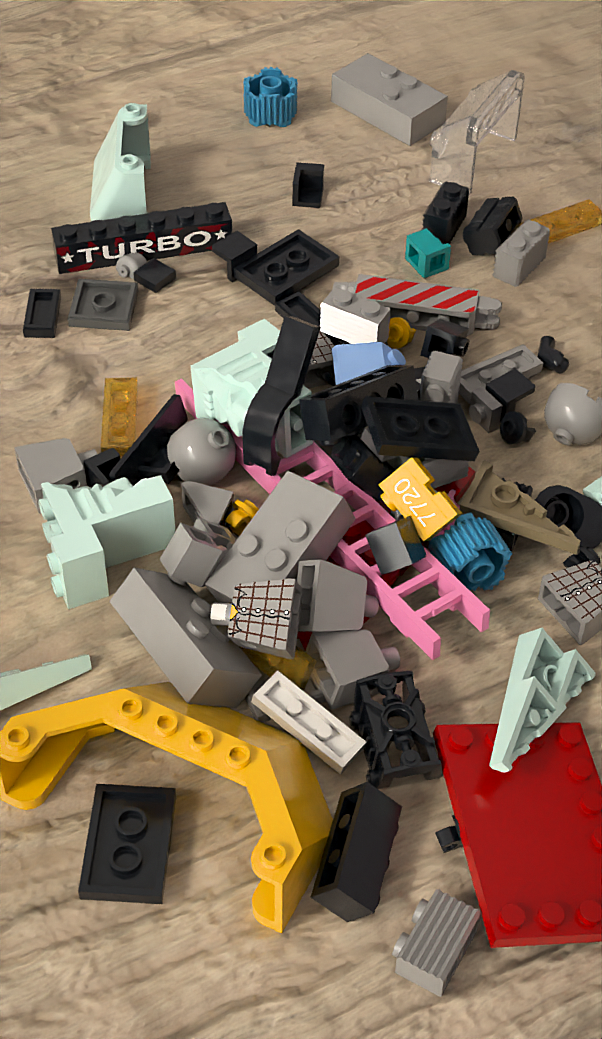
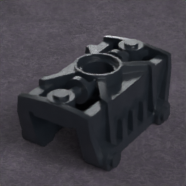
(373, 726)

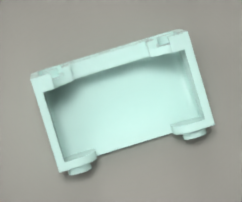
(119, 166)

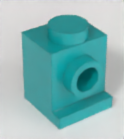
(427, 253)

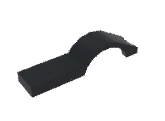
(281, 387)

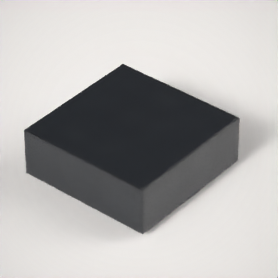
(154, 275)

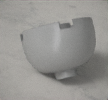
(573, 415)
(202, 451)

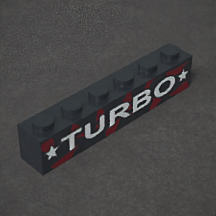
(150, 234)

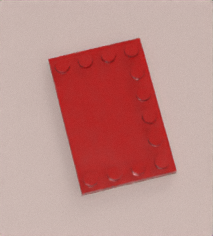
(529, 833)

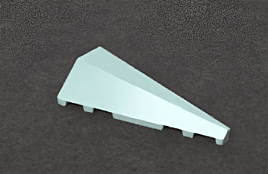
(20, 685)
(536, 694)

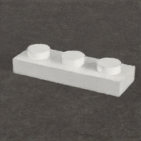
(308, 722)

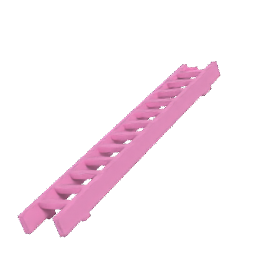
(408, 622)

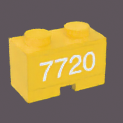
(413, 496)

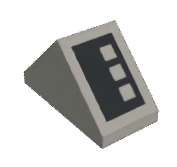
(207, 502)

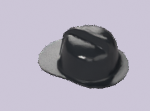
(575, 511)

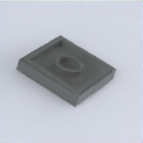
(103, 304)

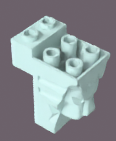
(232, 377)
(102, 529)

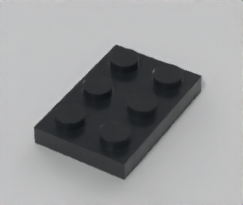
(286, 266)
(419, 429)
(128, 844)

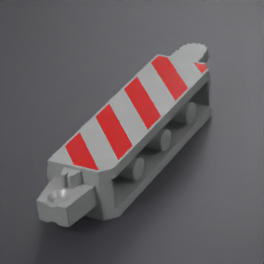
(426, 302)

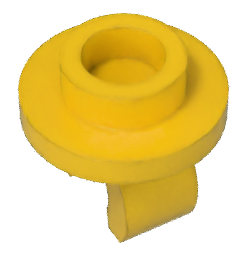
(400, 333)
(241, 516)

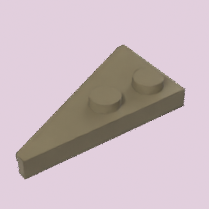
(514, 510)

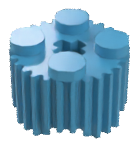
(270, 98)
(472, 552)

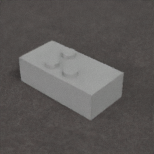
(389, 99)
(291, 526)
(182, 640)

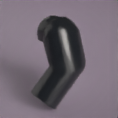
(550, 356)

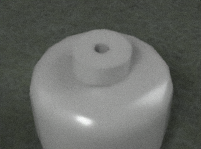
(129, 263)

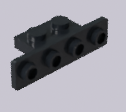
(149, 452)

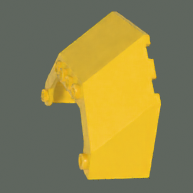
(269, 762)

